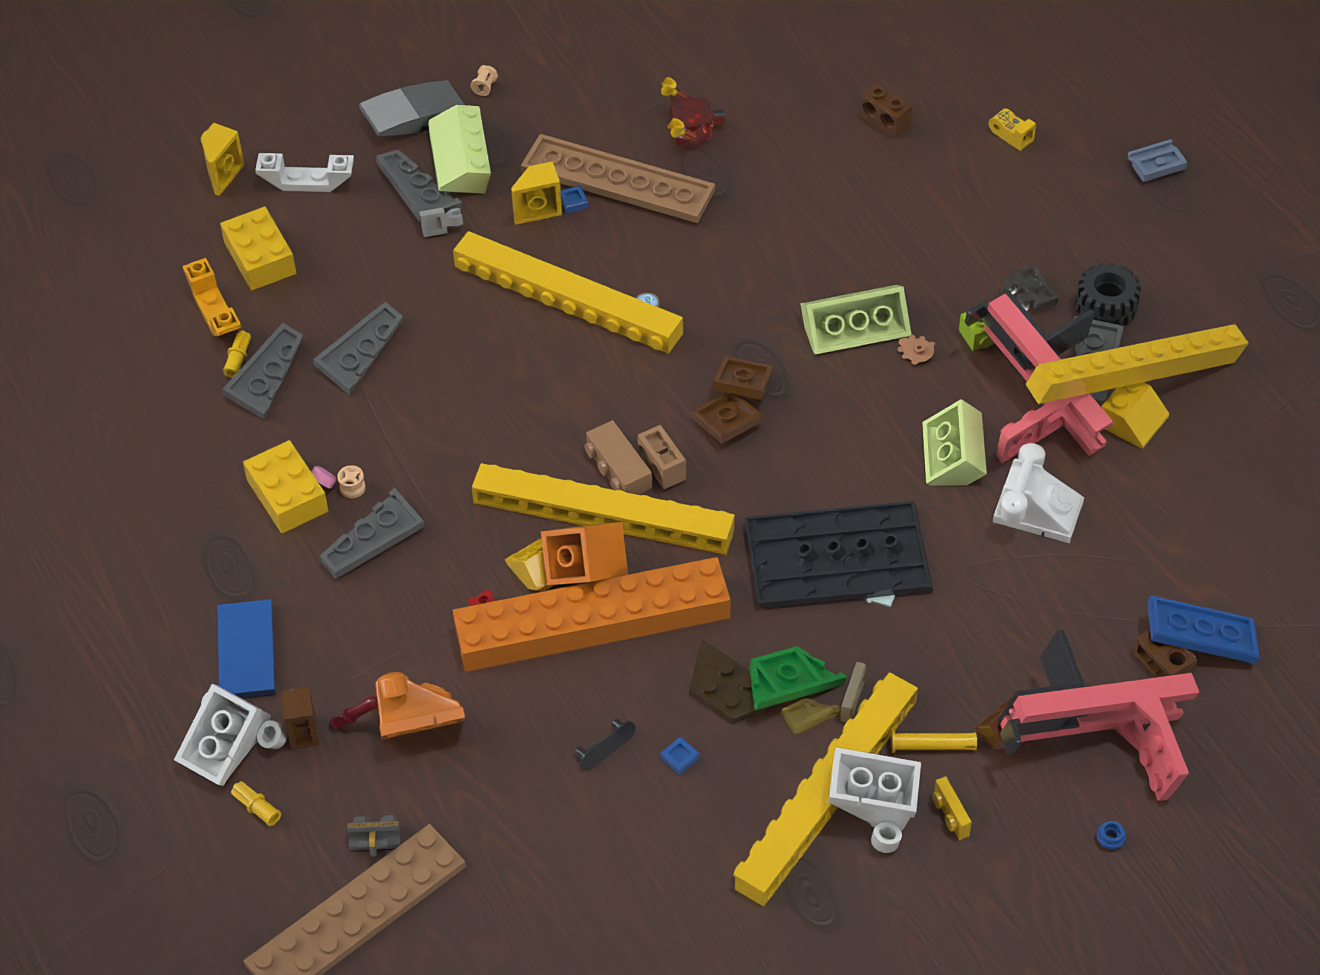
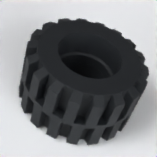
(1112, 282)

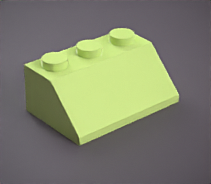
(954, 446)

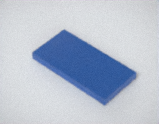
(1202, 629)
(246, 648)

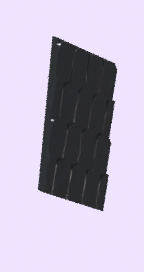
(838, 554)

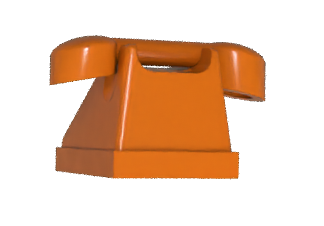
(413, 707)

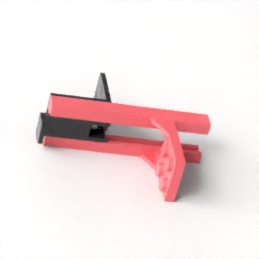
(1027, 347)
(1121, 706)

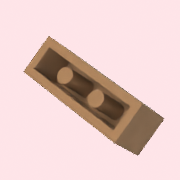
(618, 459)

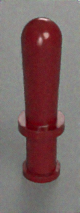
(350, 715)

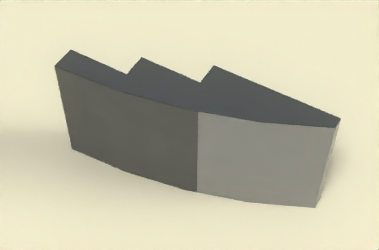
(409, 107)

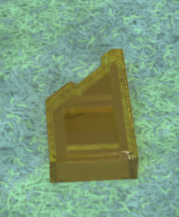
(807, 714)

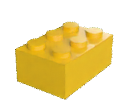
(258, 248)
(285, 486)

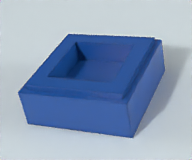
(573, 199)
(680, 755)

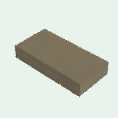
(853, 692)

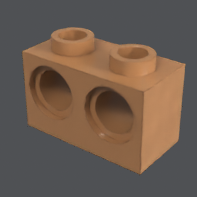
(662, 457)

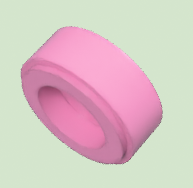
(323, 476)

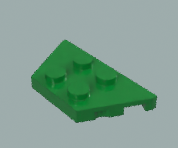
(789, 676)

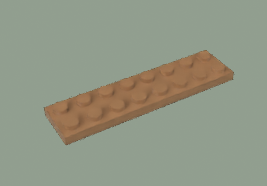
(622, 178)
(360, 908)

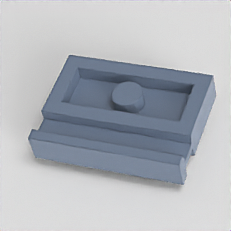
(1157, 160)

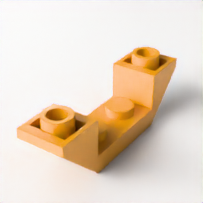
(209, 299)

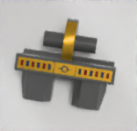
(374, 835)

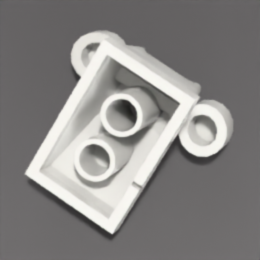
(1037, 500)
(225, 734)
(876, 790)

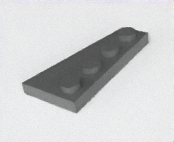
(413, 186)
(1101, 337)
(358, 348)
(263, 374)
(381, 529)

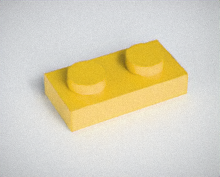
(955, 814)

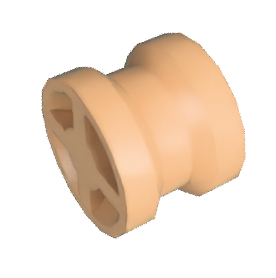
(352, 475)

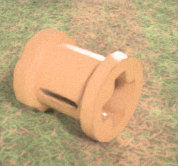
(482, 79)

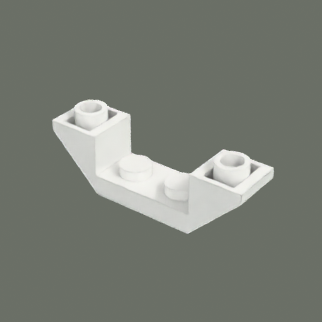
(272, 168)

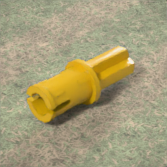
(237, 354)
(256, 803)

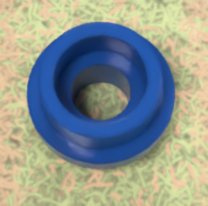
(1111, 828)

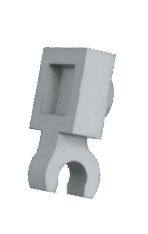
(436, 220)

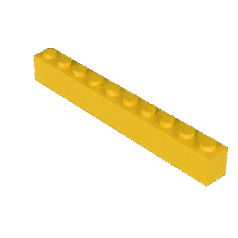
(568, 292)
(1136, 363)
(593, 505)
(809, 810)

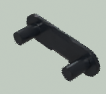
(602, 749)

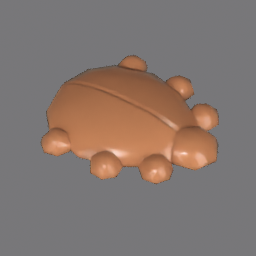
(916, 349)

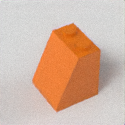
(584, 553)

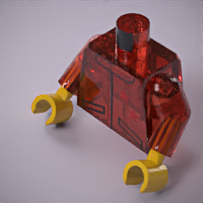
(689, 115)

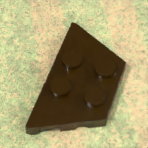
(723, 685)

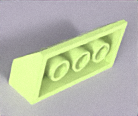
(460, 150)
(856, 319)

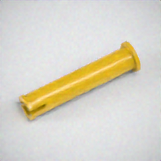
(933, 741)

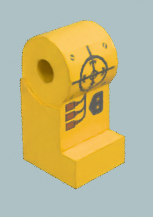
(1013, 129)

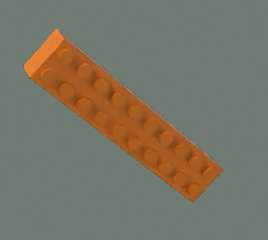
(591, 614)

